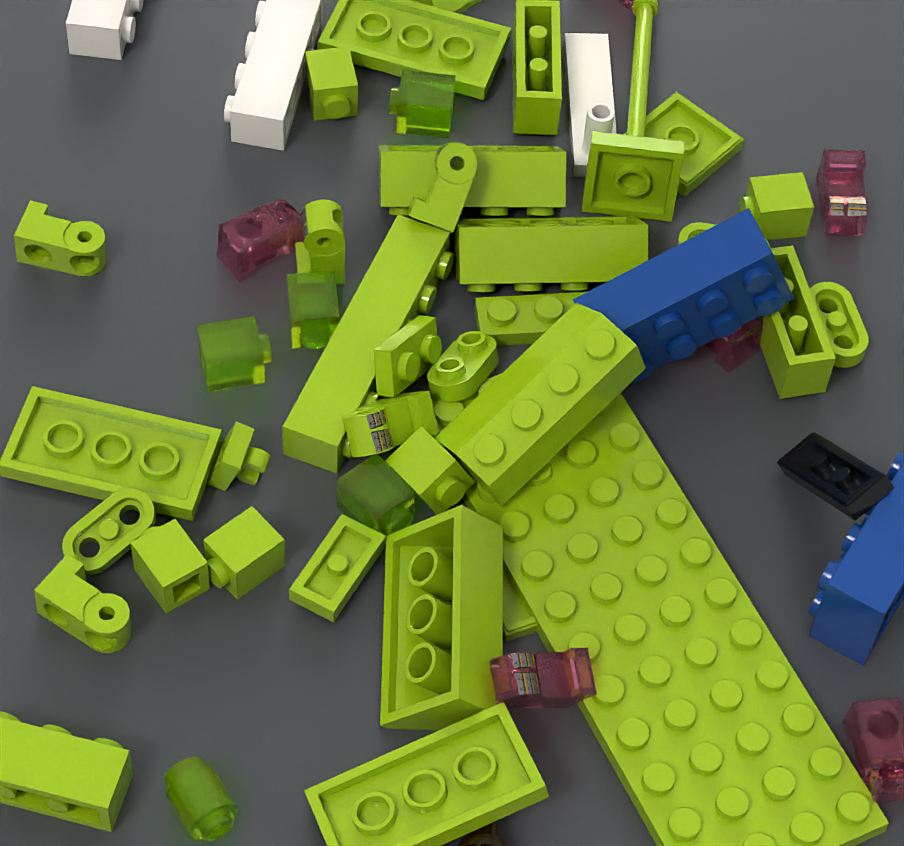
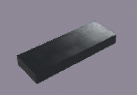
(835, 475)

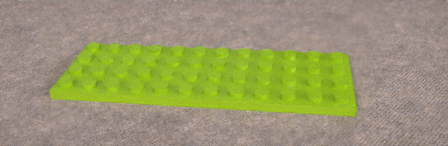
(684, 670)

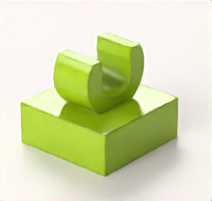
(238, 459)

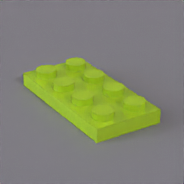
(418, 38)
(108, 447)
(432, 787)

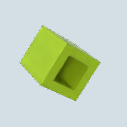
(331, 83)
(779, 205)
(430, 471)
(244, 553)
(170, 565)

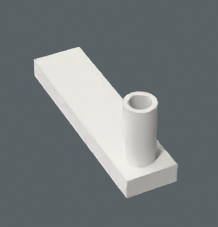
(588, 93)

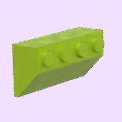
(503, 179)
(547, 251)
(542, 401)
(441, 620)

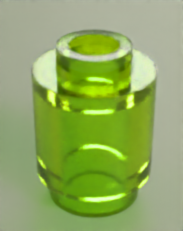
(200, 799)

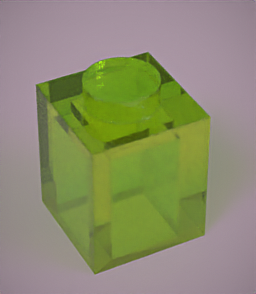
(423, 103)
(312, 308)
(233, 353)
(376, 496)

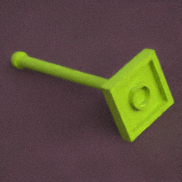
(633, 171)

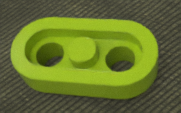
(843, 324)
(463, 367)
(105, 528)

